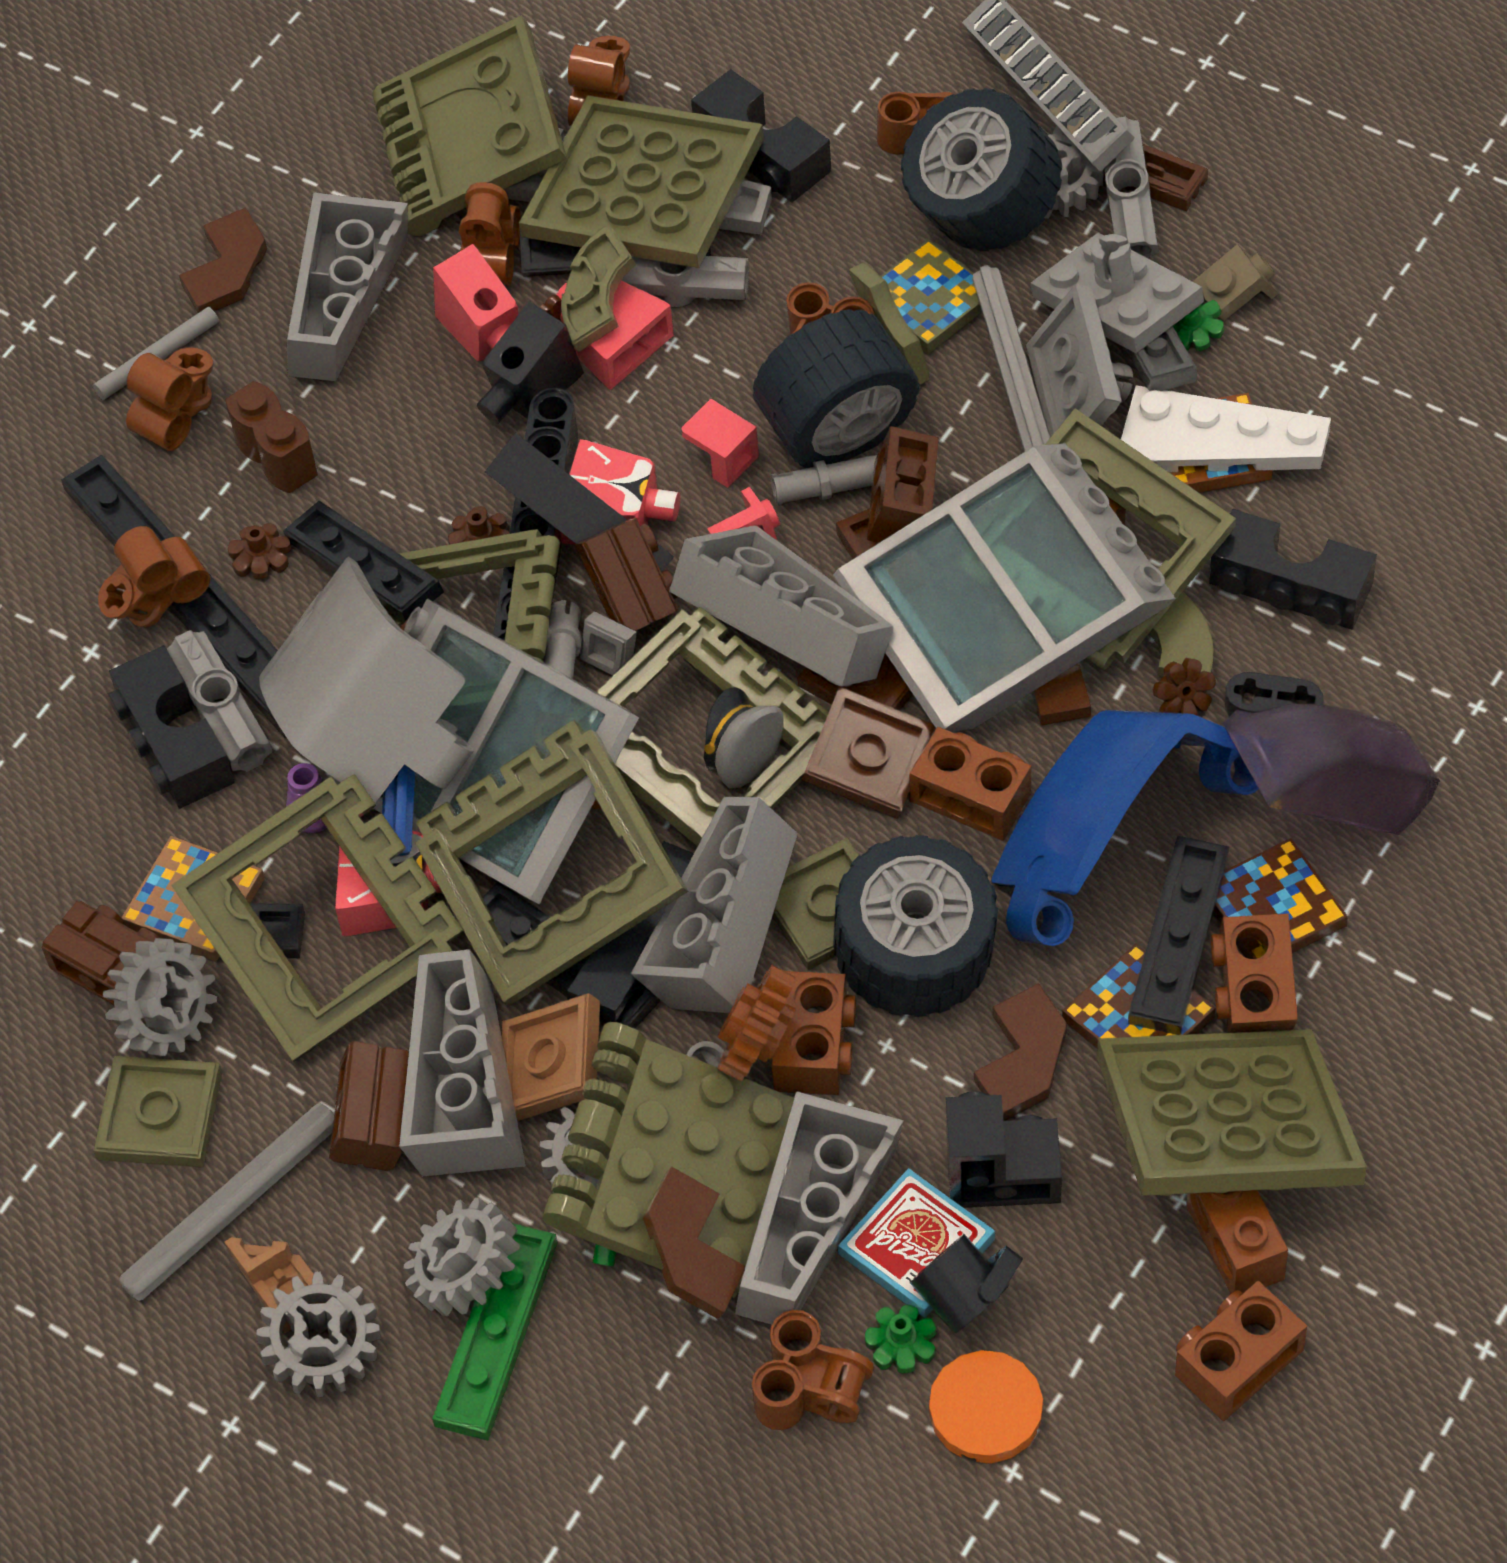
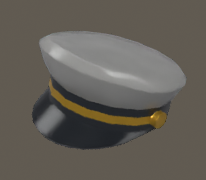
(741, 738)

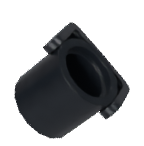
(964, 1282)

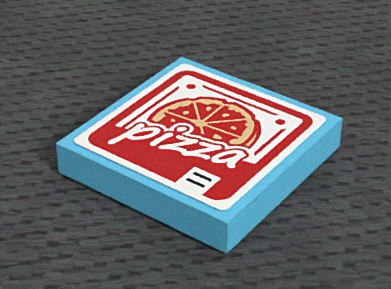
(907, 1233)

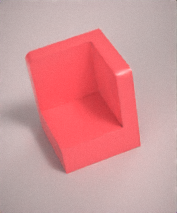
(726, 438)

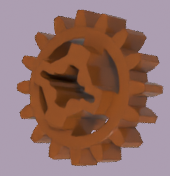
(756, 1023)

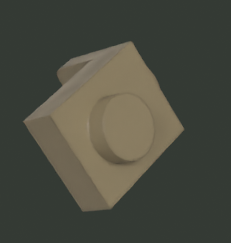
(1236, 280)

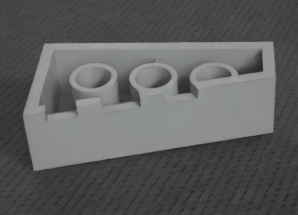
(782, 603)
(716, 931)
(457, 1077)

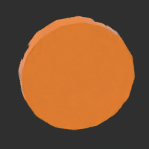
(986, 1406)

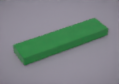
(494, 1340)

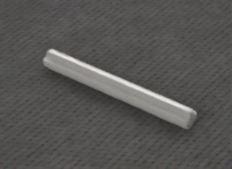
(1010, 357)
(228, 1202)

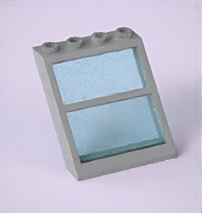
(1005, 586)
(500, 713)

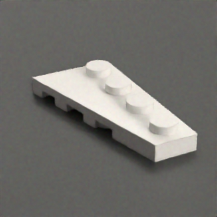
(1220, 433)

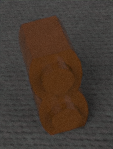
(271, 437)

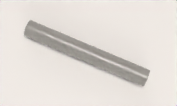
(162, 348)

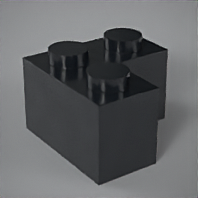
(999, 1159)

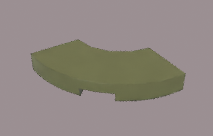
(592, 285)
(876, 291)
(1183, 635)

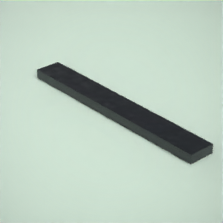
(236, 639)

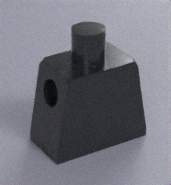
(527, 359)

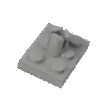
(1130, 291)
(1075, 364)

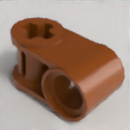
(899, 114)

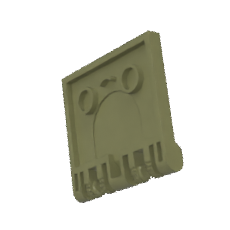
(468, 122)
(669, 1116)

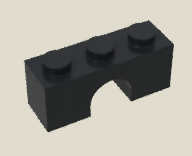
(789, 156)
(1325, 588)
(186, 758)

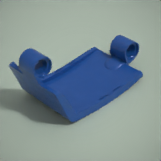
(1086, 800)

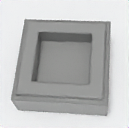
(606, 643)

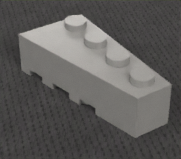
(341, 274)
(815, 1193)

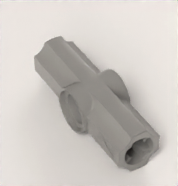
(1133, 210)
(682, 284)
(229, 719)

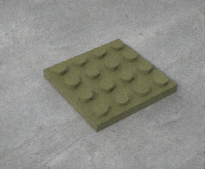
(648, 173)
(1229, 1112)

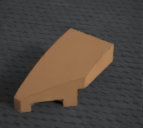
(269, 1269)

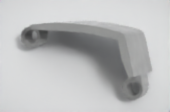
(363, 691)

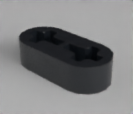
(1268, 692)

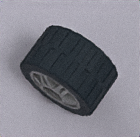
(981, 169)
(835, 388)
(914, 925)

